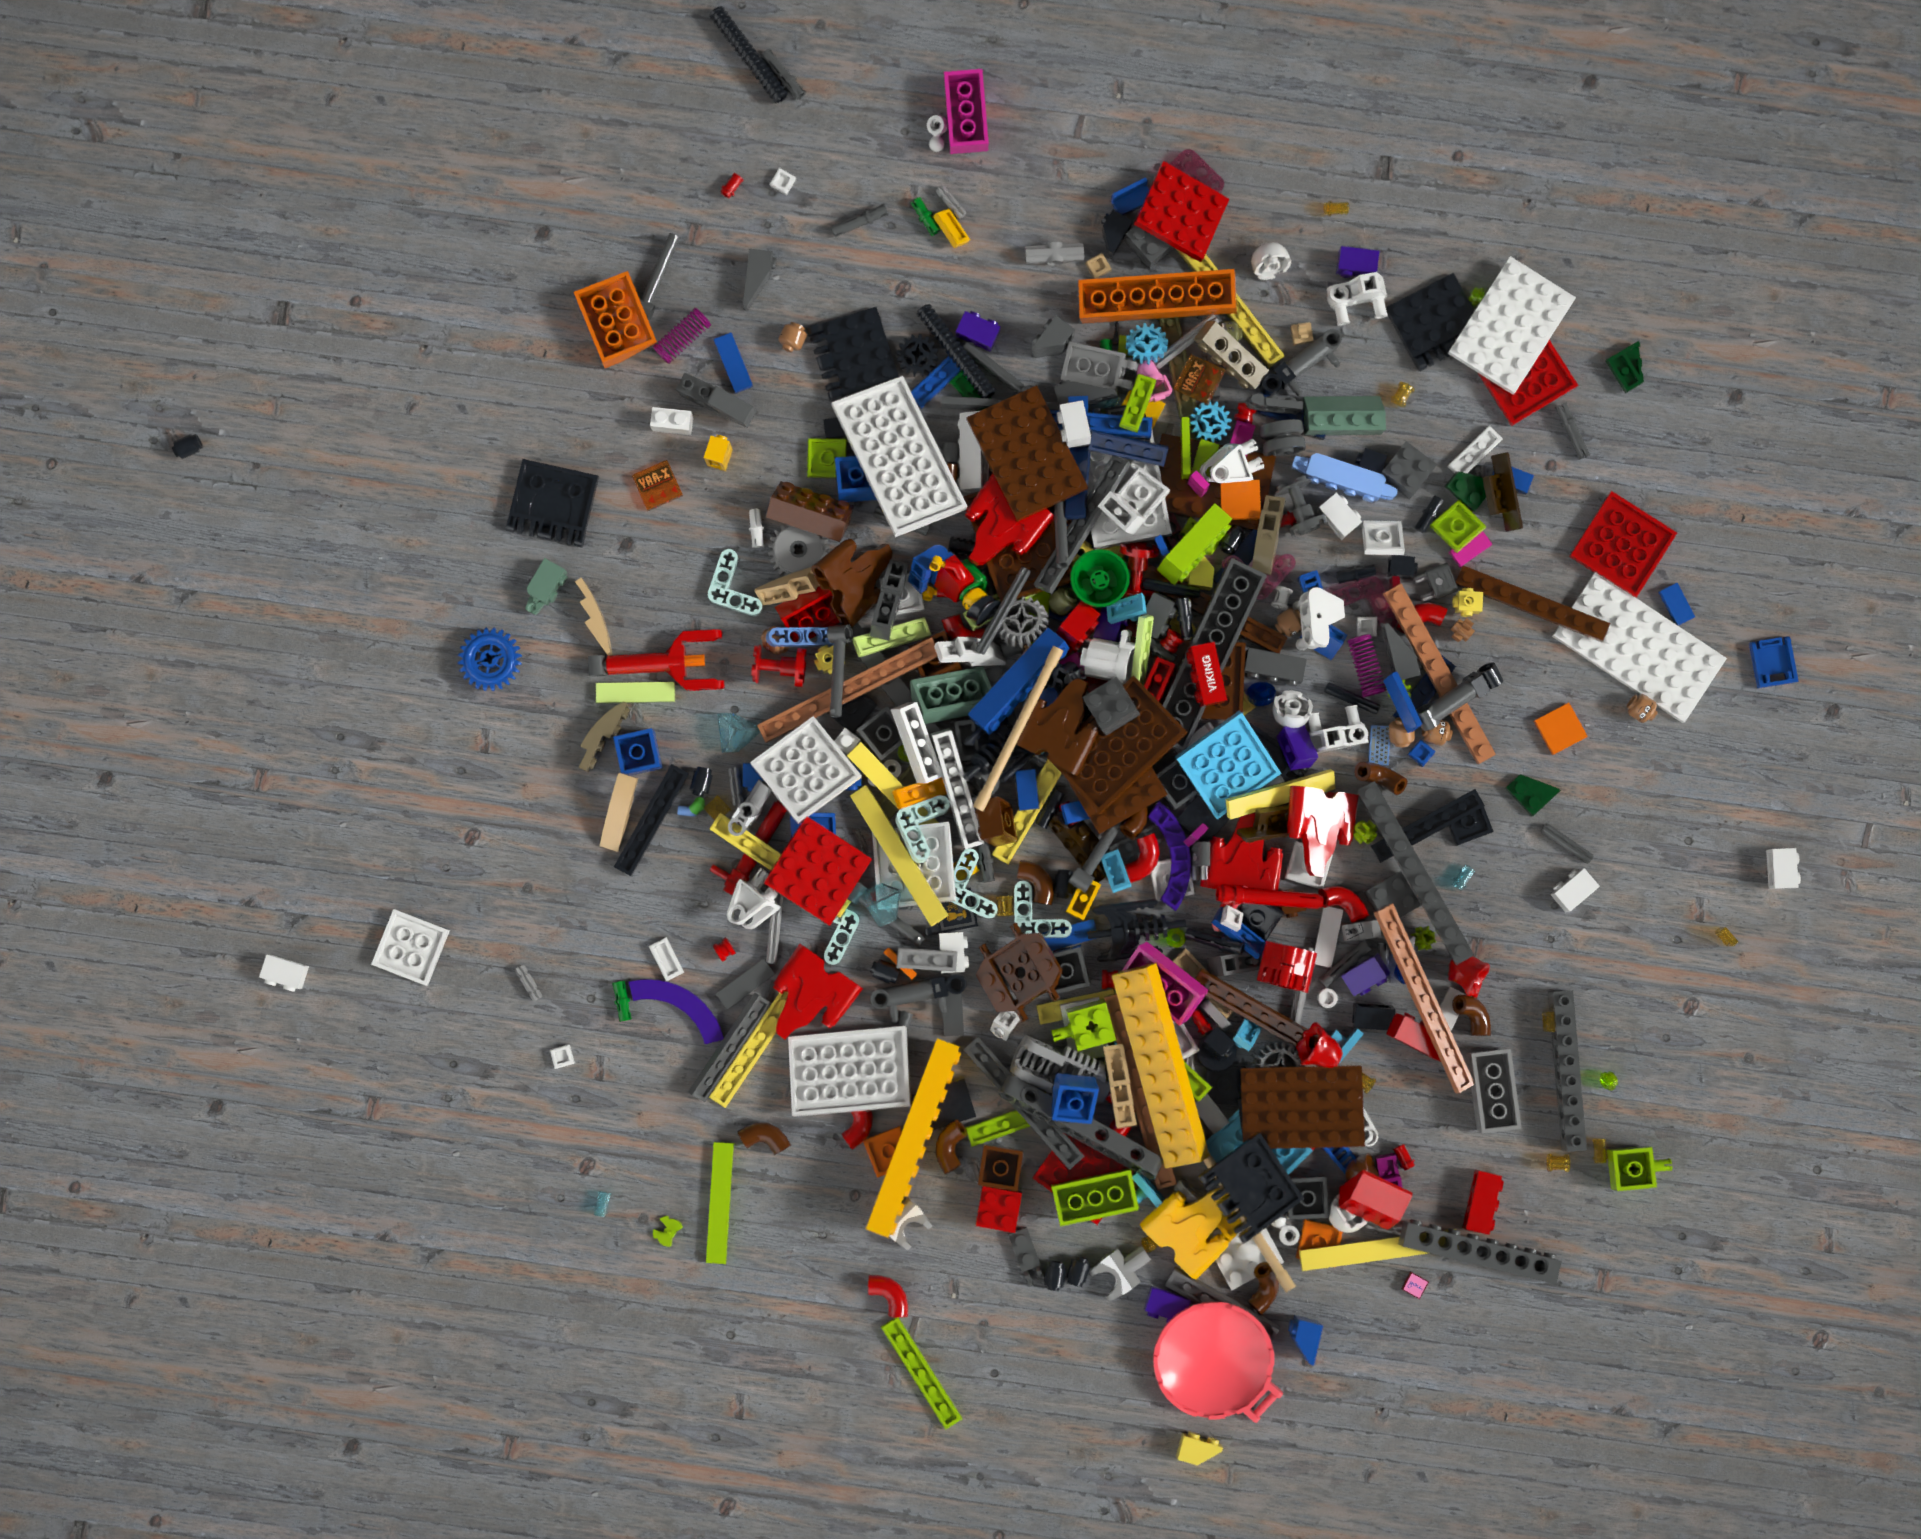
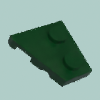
(1627, 367)
(1467, 489)
(1531, 793)

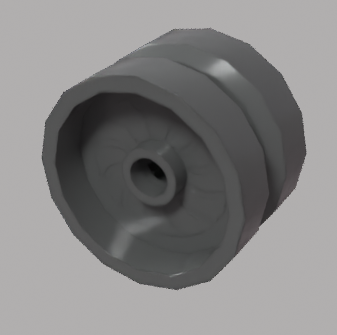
(1282, 438)

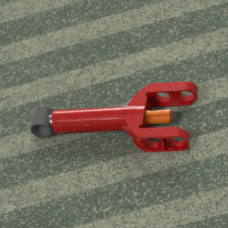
(672, 661)

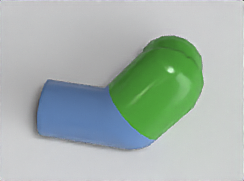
(692, 810)

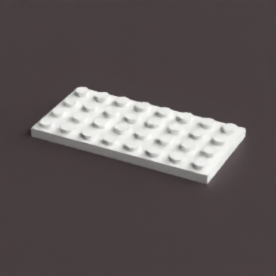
(899, 456)
(1643, 649)

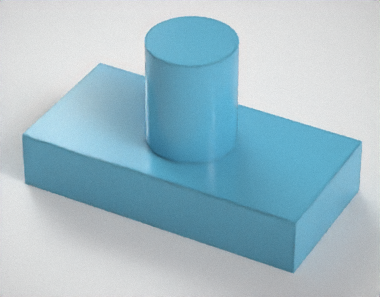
(1127, 608)
(1115, 871)
(1246, 1034)
(1347, 1043)
(1147, 1189)

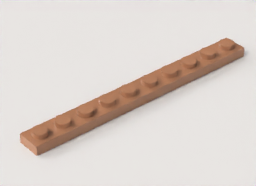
(1437, 670)
(852, 689)
(1424, 998)
(1165, 1176)

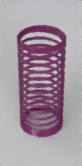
(661, 351)
(1374, 691)

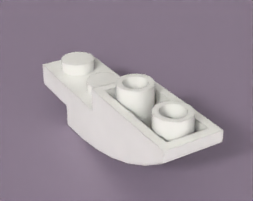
(964, 650)

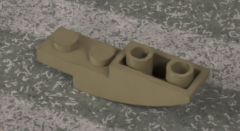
(1268, 534)
(606, 726)

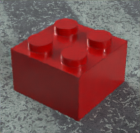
(1078, 626)
(998, 1209)

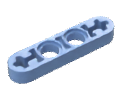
(803, 637)

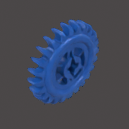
(507, 652)

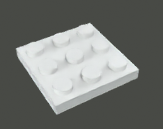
(410, 947)
(1240, 1259)

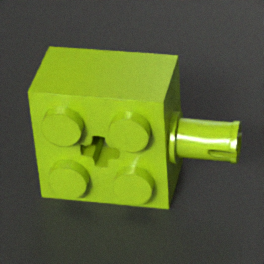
(1078, 1025)
(1644, 1170)

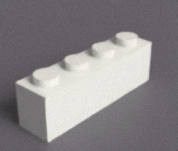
(972, 463)
(916, 742)

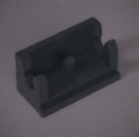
(1372, 1016)

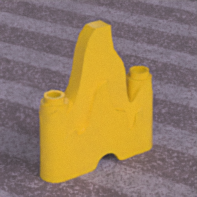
(1187, 1231)

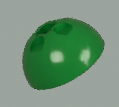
(1105, 569)

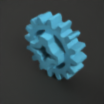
(1155, 344)
(1202, 420)

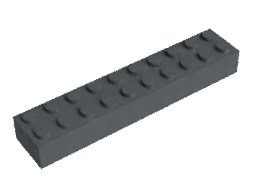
(1219, 624)

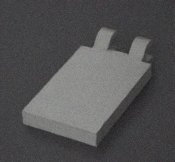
(1097, 367)

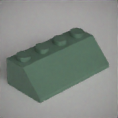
(1344, 415)
(949, 694)

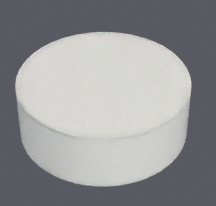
(1327, 998)

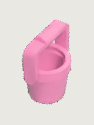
(1152, 372)

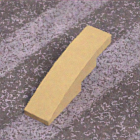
(787, 587)
(596, 623)
(618, 811)
(1119, 1086)

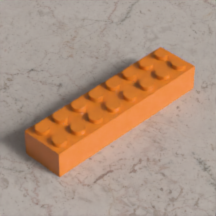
(1157, 296)

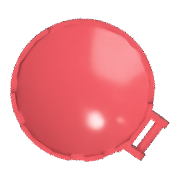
(1215, 1362)

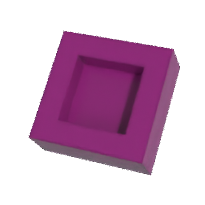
(1196, 834)

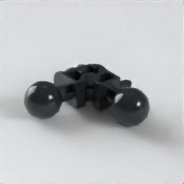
(1063, 675)

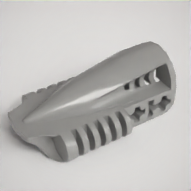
(1040, 1062)

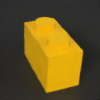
(718, 452)
(1082, 901)

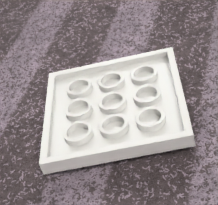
(805, 770)
(936, 869)

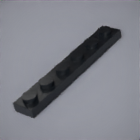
(651, 820)
(1434, 822)

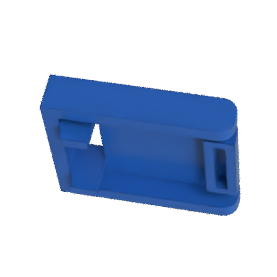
(1771, 659)

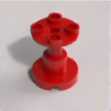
(1137, 563)
(786, 666)

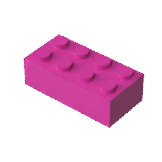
(966, 111)
(1180, 989)

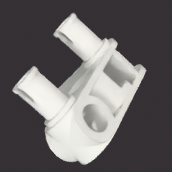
(1355, 293)
(1317, 612)
(1341, 735)

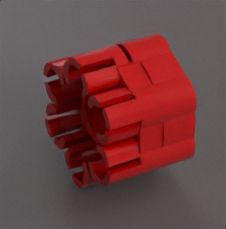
(1286, 966)

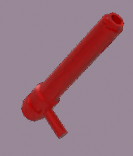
(746, 863)
(1238, 894)

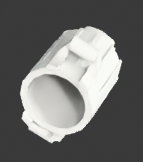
(1108, 658)

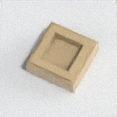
(1098, 266)

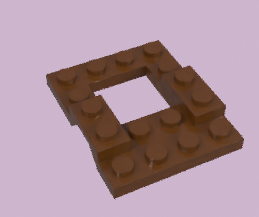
(1137, 797)

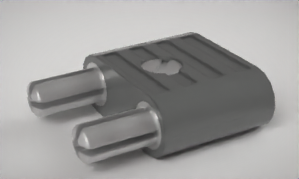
(1439, 580)
(1200, 858)

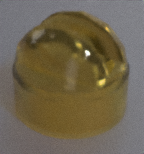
(1148, 1244)

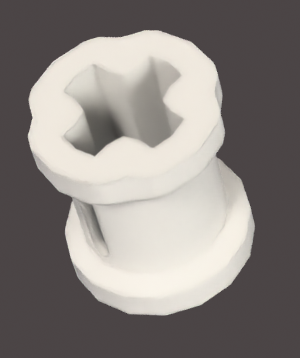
(1281, 598)

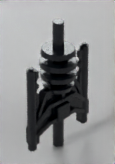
(987, 756)
(1126, 929)

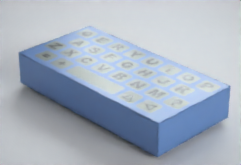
(1379, 745)

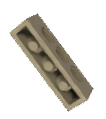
(1254, 369)

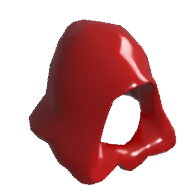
(1469, 974)
(1326, 1052)

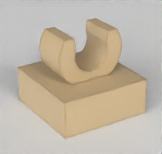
(1302, 333)

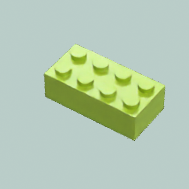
(1195, 545)
(1094, 1197)

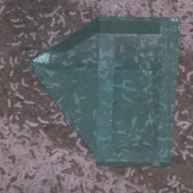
(735, 732)
(883, 903)

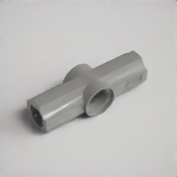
(1054, 253)

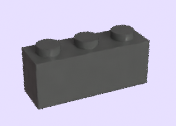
(1274, 666)

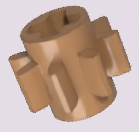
(1462, 630)

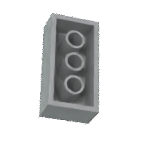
(1494, 1090)

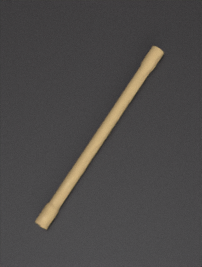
(1050, 664)
(1281, 1274)

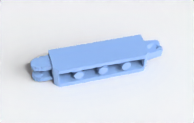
(1344, 476)

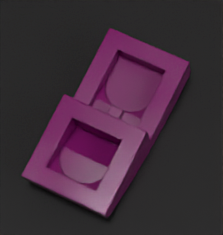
(1388, 1168)

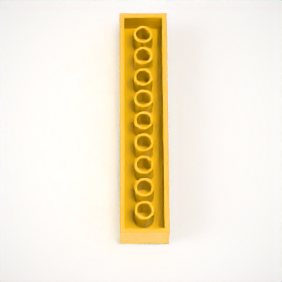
(1160, 1066)
(912, 1138)

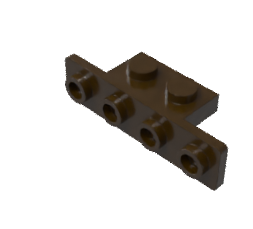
(1502, 492)
(1267, 824)
(1078, 841)

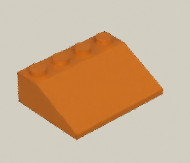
(615, 318)

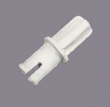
(756, 528)

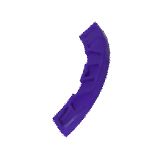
(1179, 855)
(684, 1000)

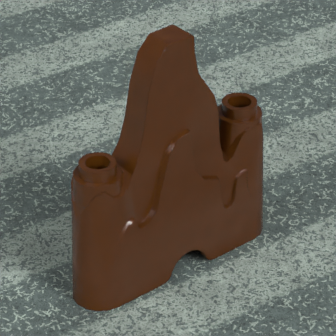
(852, 579)
(1057, 726)

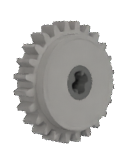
(784, 549)

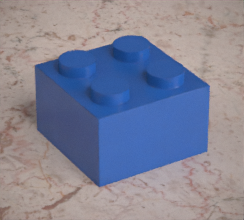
(638, 752)

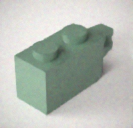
(544, 585)

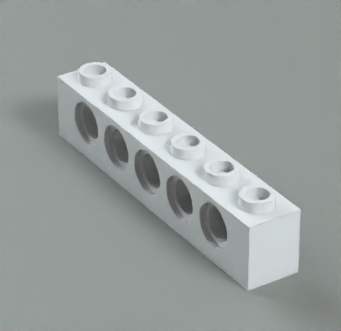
(956, 788)

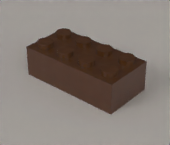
(810, 511)

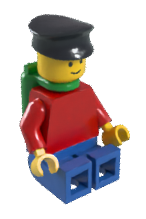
(954, 581)

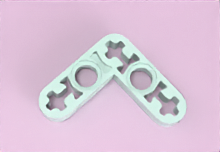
(724, 587)
(914, 819)
(961, 885)
(1027, 919)
(841, 921)

